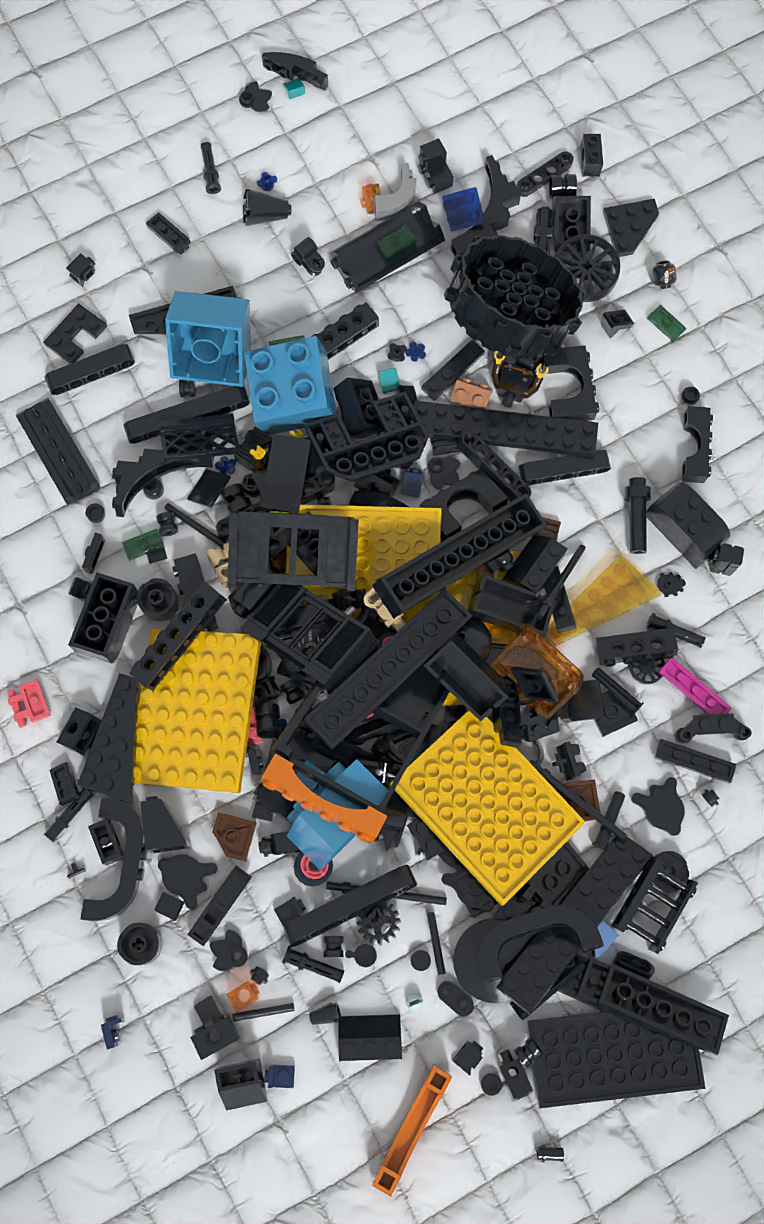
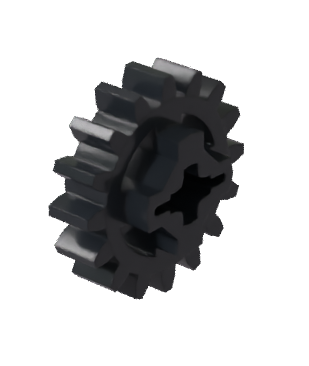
(369, 922)

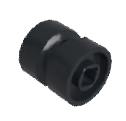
(562, 185)
(235, 498)
(268, 720)

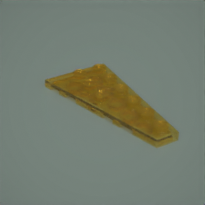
(607, 597)

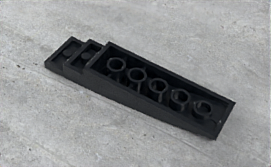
(647, 1004)

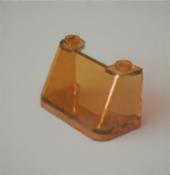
(532, 650)

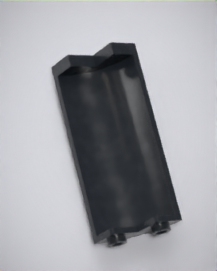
(362, 261)

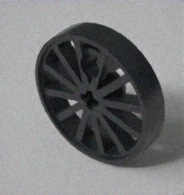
(592, 266)

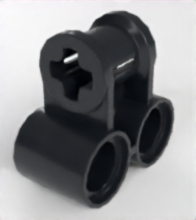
(306, 255)

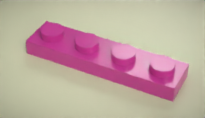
(693, 688)

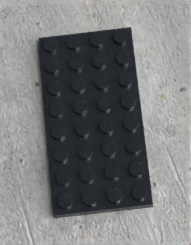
(608, 1059)

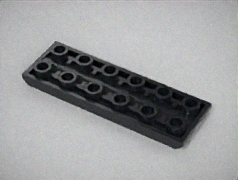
(57, 451)

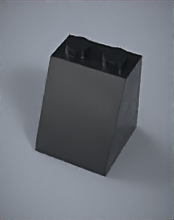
(161, 828)

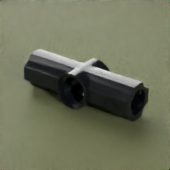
(543, 230)
(382, 769)

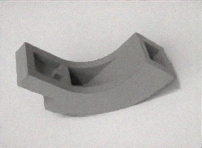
(391, 204)

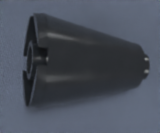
(263, 208)

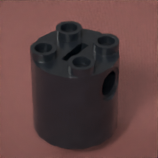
(248, 596)

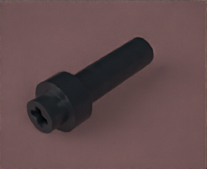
(637, 495)

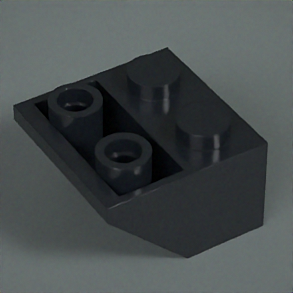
(241, 1084)

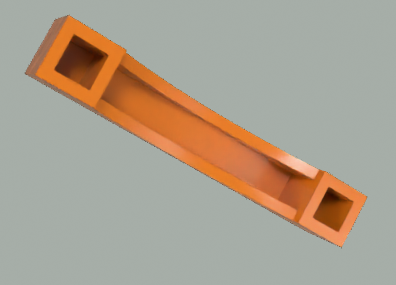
(363, 822)
(411, 1130)

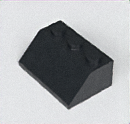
(355, 403)
(536, 564)
(369, 1037)

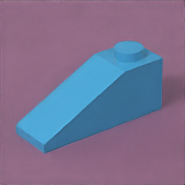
(311, 784)

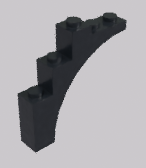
(496, 216)
(134, 476)

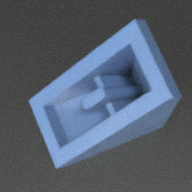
(608, 936)

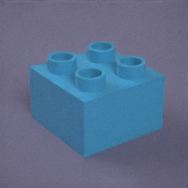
(208, 338)
(289, 385)
(324, 839)

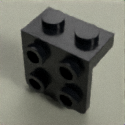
(584, 704)

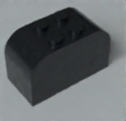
(688, 523)
(104, 618)

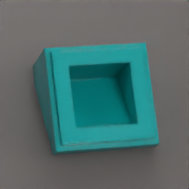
(294, 88)
(388, 380)

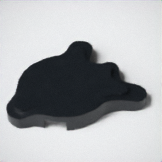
(662, 807)
(185, 876)
(469, 889)

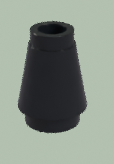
(326, 1014)

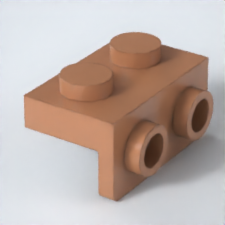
(471, 394)

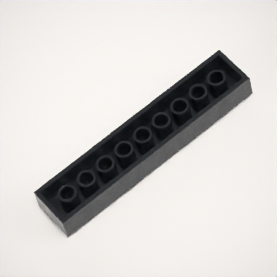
(458, 556)

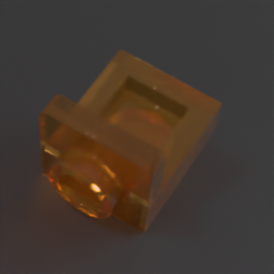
(368, 192)

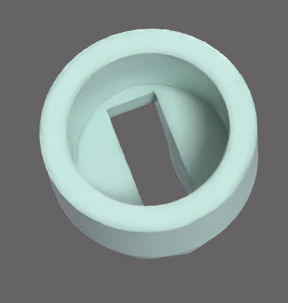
(412, 997)

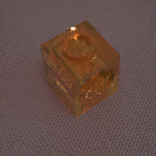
(235, 1000)

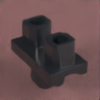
(567, 761)

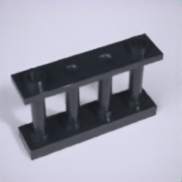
(634, 904)

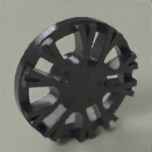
(646, 668)

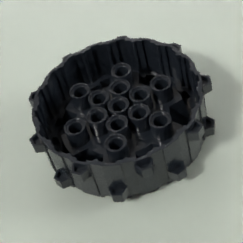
(514, 297)

